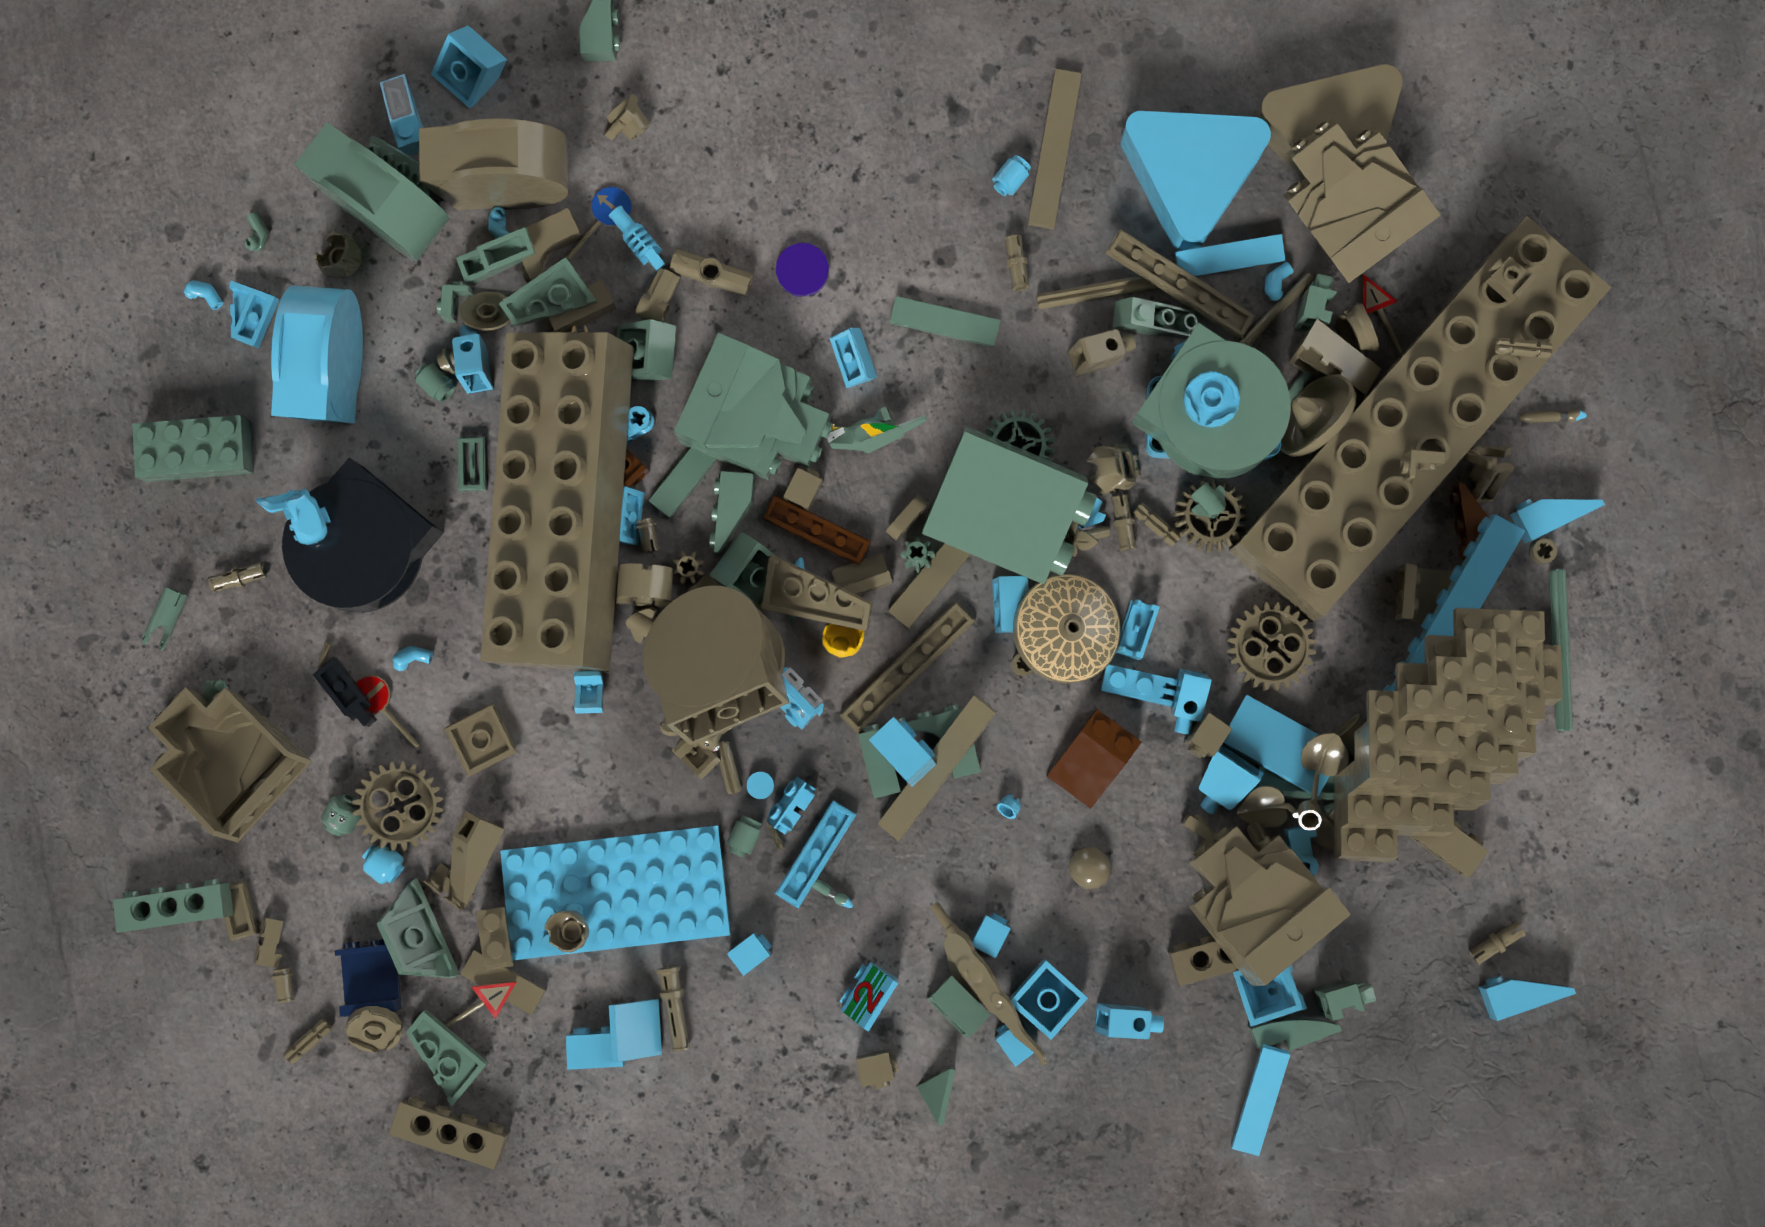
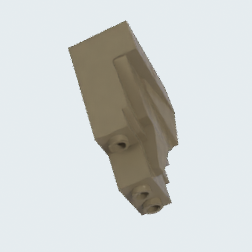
(1355, 197)
(224, 760)
(1261, 903)

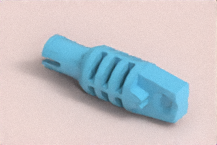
(637, 239)

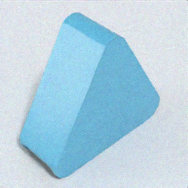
(1192, 166)

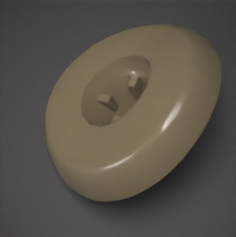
(1318, 414)

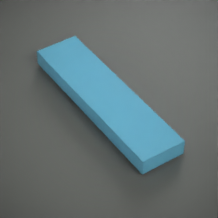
(1231, 255)
(815, 854)
(1260, 1099)

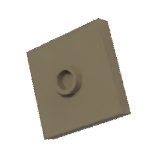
(481, 740)

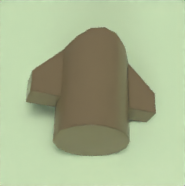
(641, 622)

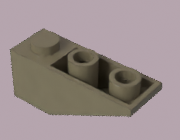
(471, 851)

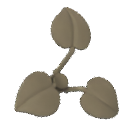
(1266, 803)

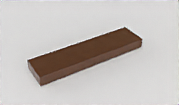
(817, 530)

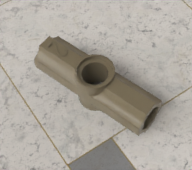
(695, 266)

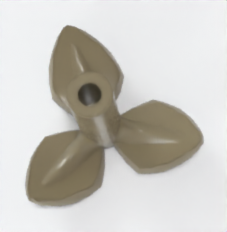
(1087, 538)

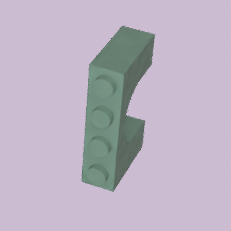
(883, 774)

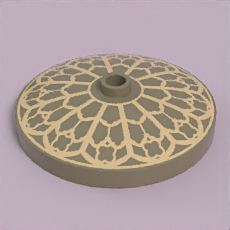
(1044, 634)

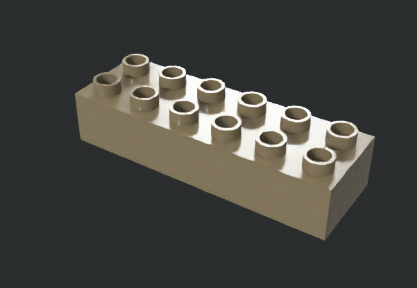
(557, 500)

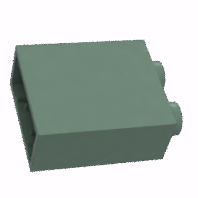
(1008, 506)

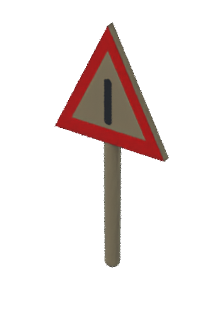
(1375, 300)
(491, 996)

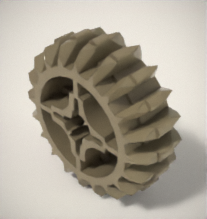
(1209, 528)

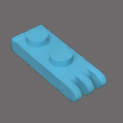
(1137, 685)

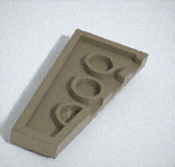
(808, 596)

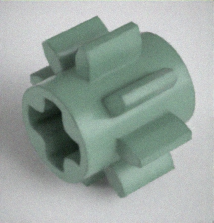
(915, 561)

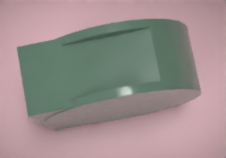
(372, 192)
(1244, 439)

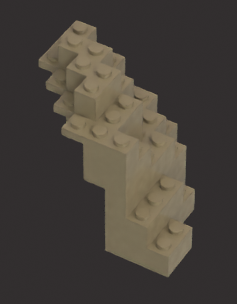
(1446, 731)

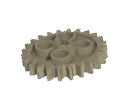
(1256, 666)
(387, 783)

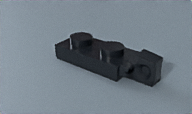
(345, 692)

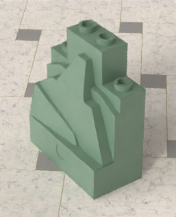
(752, 411)

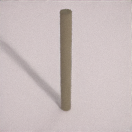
(1277, 309)

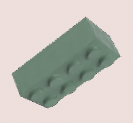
(192, 448)

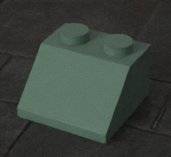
(652, 346)
(744, 568)

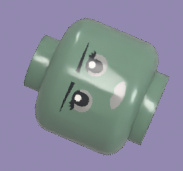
(338, 815)

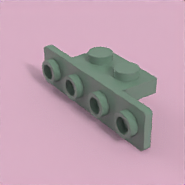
(399, 160)

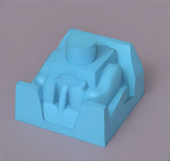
(1270, 1001)

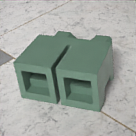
(1314, 302)
(1342, 995)

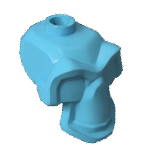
(306, 517)

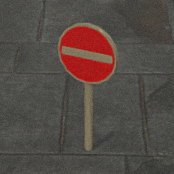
(379, 696)

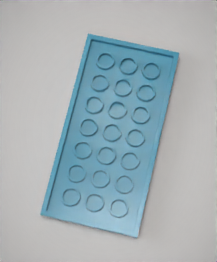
(624, 886)

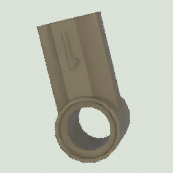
(656, 302)

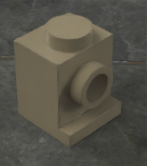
(1506, 287)

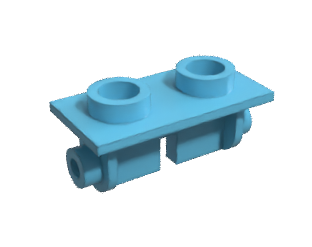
(796, 794)

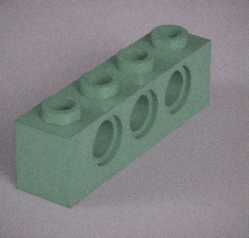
(130, 913)

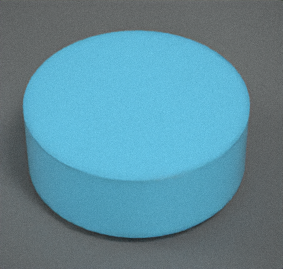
(760, 785)

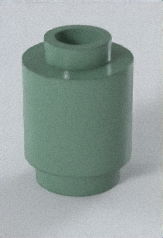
(434, 382)
(744, 836)

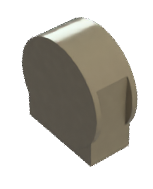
(495, 163)
(714, 662)

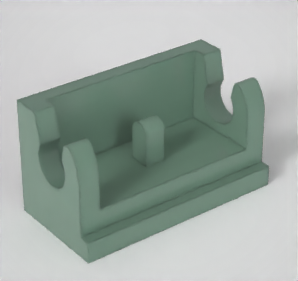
(958, 1007)

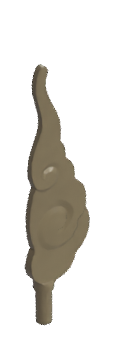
(979, 980)

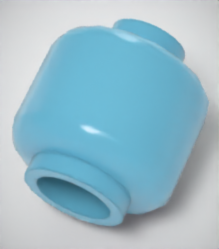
(382, 864)

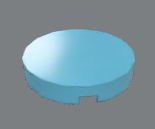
(1211, 399)

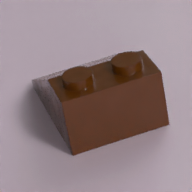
(1094, 758)

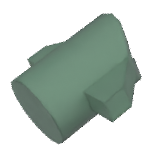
(1209, 501)

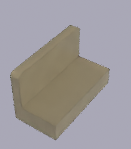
(865, 578)

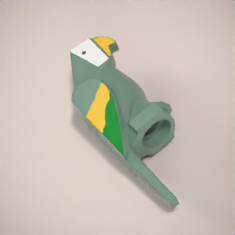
(871, 432)

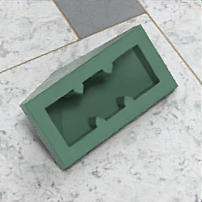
(937, 1092)

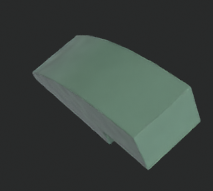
(496, 256)
(1292, 1031)

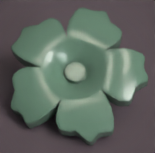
(212, 688)

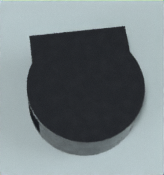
(369, 547)

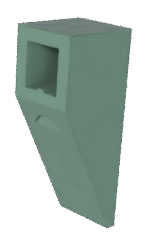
(598, 32)
(1154, 318)
(734, 502)

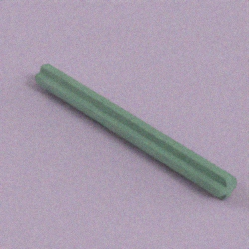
(1560, 636)

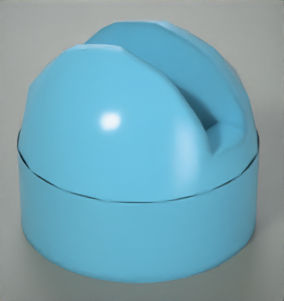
(1009, 806)

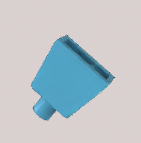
(471, 361)
(1190, 687)
(1227, 780)
(1119, 1019)

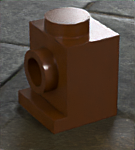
(635, 471)

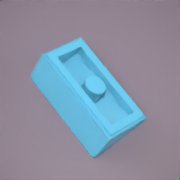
(853, 357)

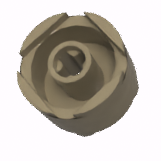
(644, 585)

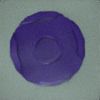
(802, 269)

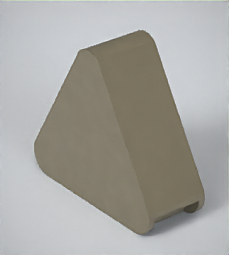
(1352, 99)

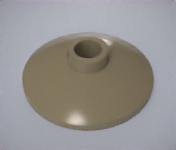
(483, 311)

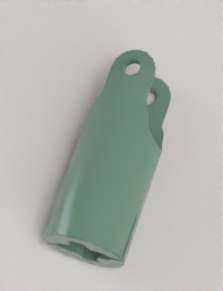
(165, 614)

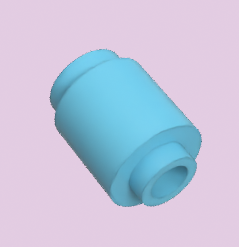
(1011, 175)

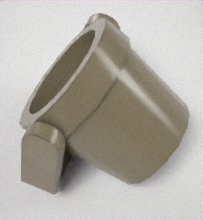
(626, 119)
(1489, 481)

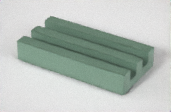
(462, 487)

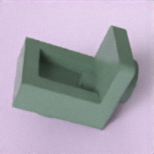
(448, 302)

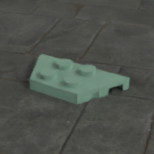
(415, 936)

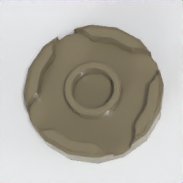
(373, 1028)

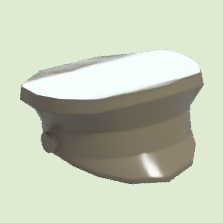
(1357, 329)

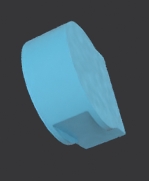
(317, 354)

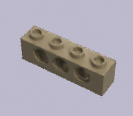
(1184, 968)
(407, 1127)

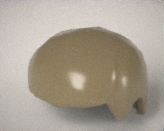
(1090, 868)
(567, 930)

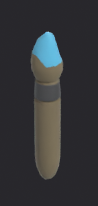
(1553, 416)

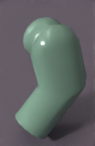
(259, 235)

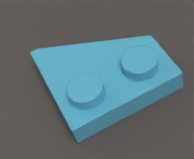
(250, 314)

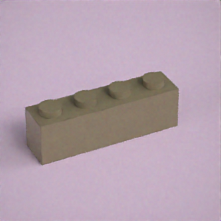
(1457, 850)

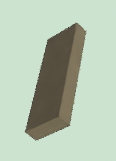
(525, 993)

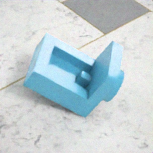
(588, 691)

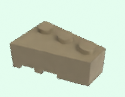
(1326, 353)

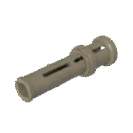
(672, 995)

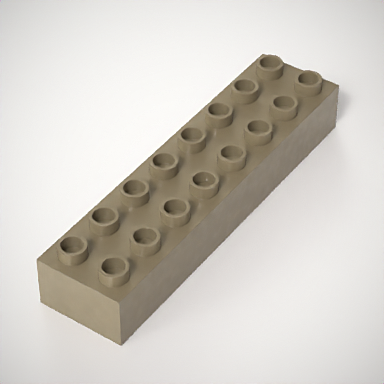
(1431, 399)

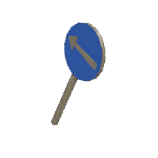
(602, 205)

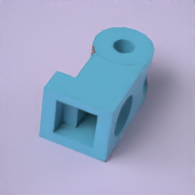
(1299, 841)

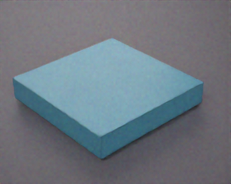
(635, 1030)

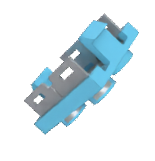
(801, 706)

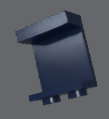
(368, 977)

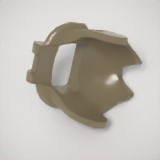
(1111, 469)

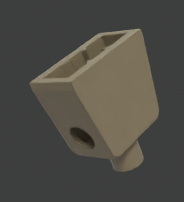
(1099, 351)

